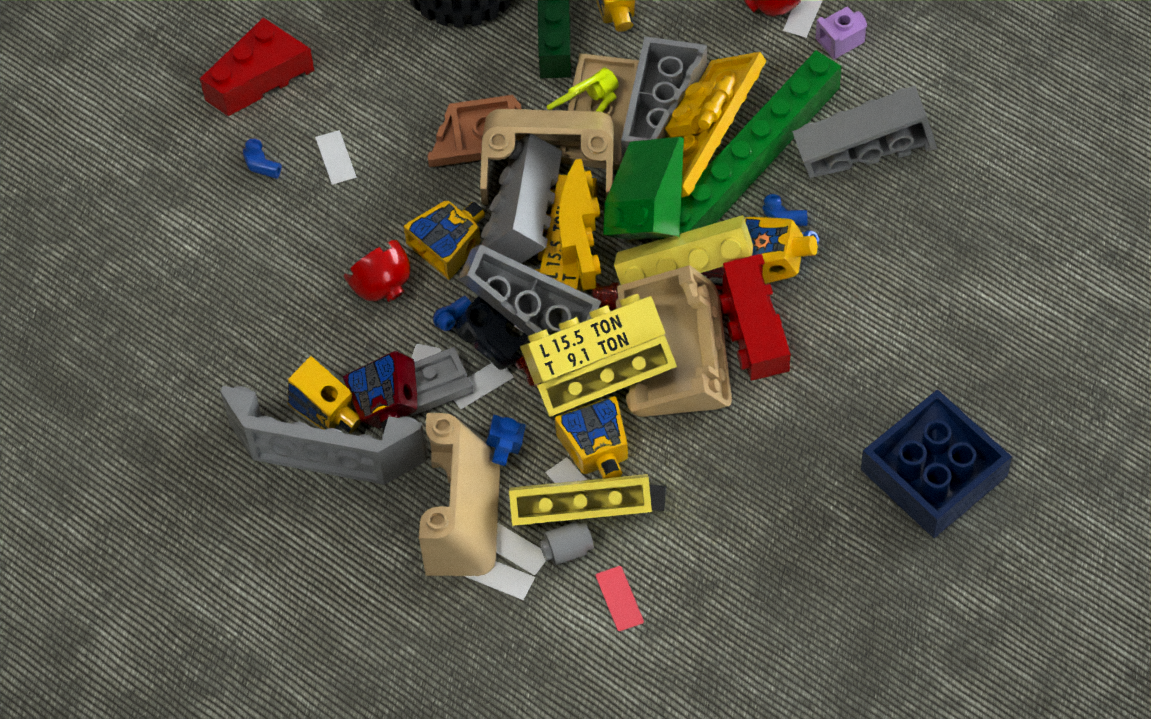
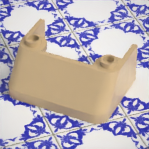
(557, 127)

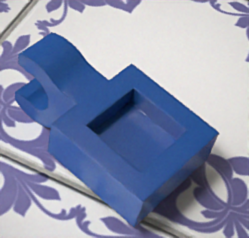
(505, 436)

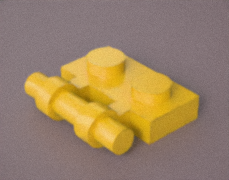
(700, 107)

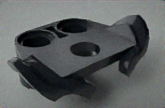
(491, 334)

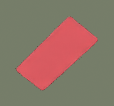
(619, 598)

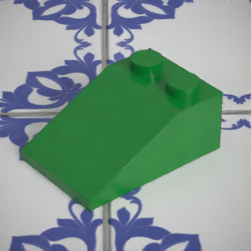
(646, 191)

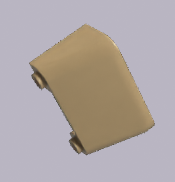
(695, 334)
(464, 535)

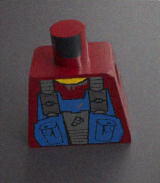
(384, 389)

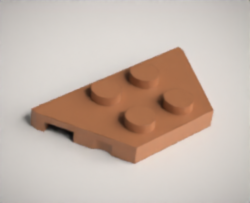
(462, 131)

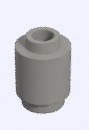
(566, 543)

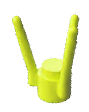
(598, 86)

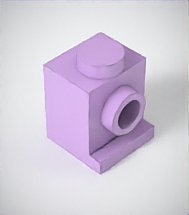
(841, 31)

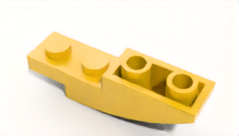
(577, 222)

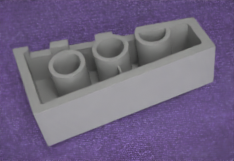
(659, 86)
(865, 133)
(523, 200)
(523, 294)

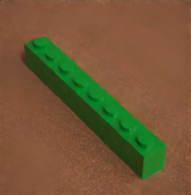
(760, 142)

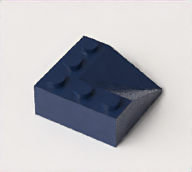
(935, 463)

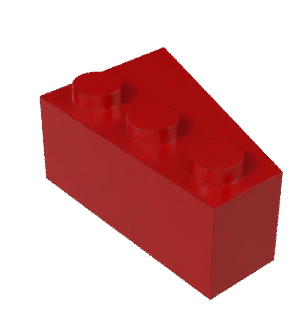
(254, 66)
(753, 318)

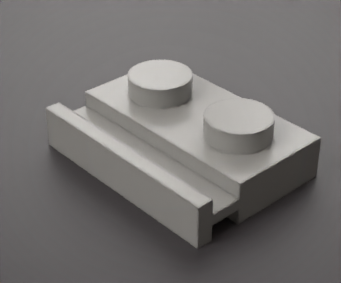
(440, 380)

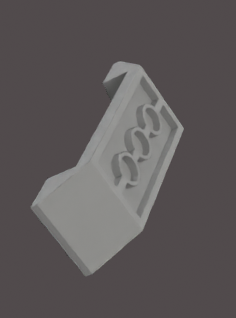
(328, 449)

